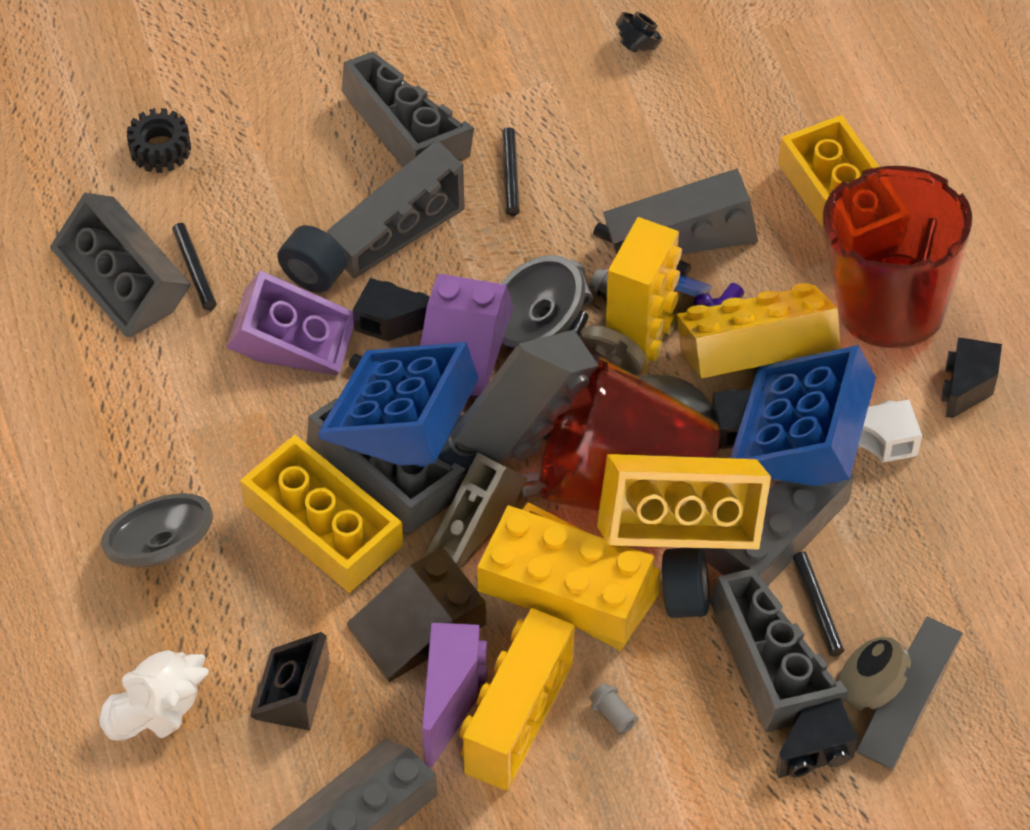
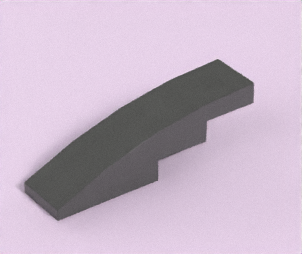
(898, 718)

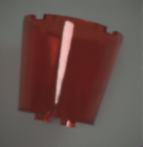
(895, 252)
(622, 418)

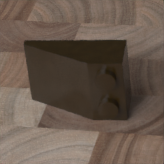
(399, 619)

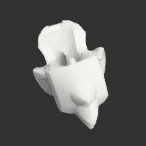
(155, 697)

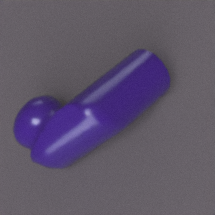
(732, 291)

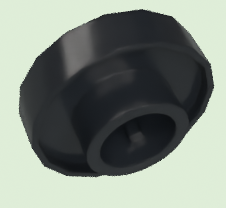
(638, 32)

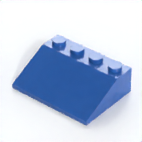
(402, 402)
(807, 416)

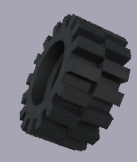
(154, 126)

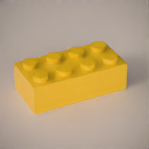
(821, 159)
(644, 285)
(758, 330)
(683, 502)
(322, 513)
(565, 573)
(517, 698)

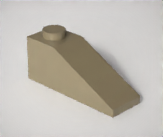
(477, 508)

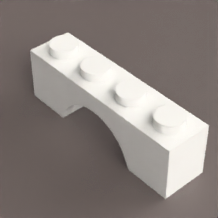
(890, 431)

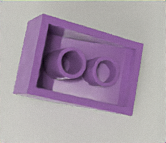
(469, 313)
(290, 326)
(452, 684)

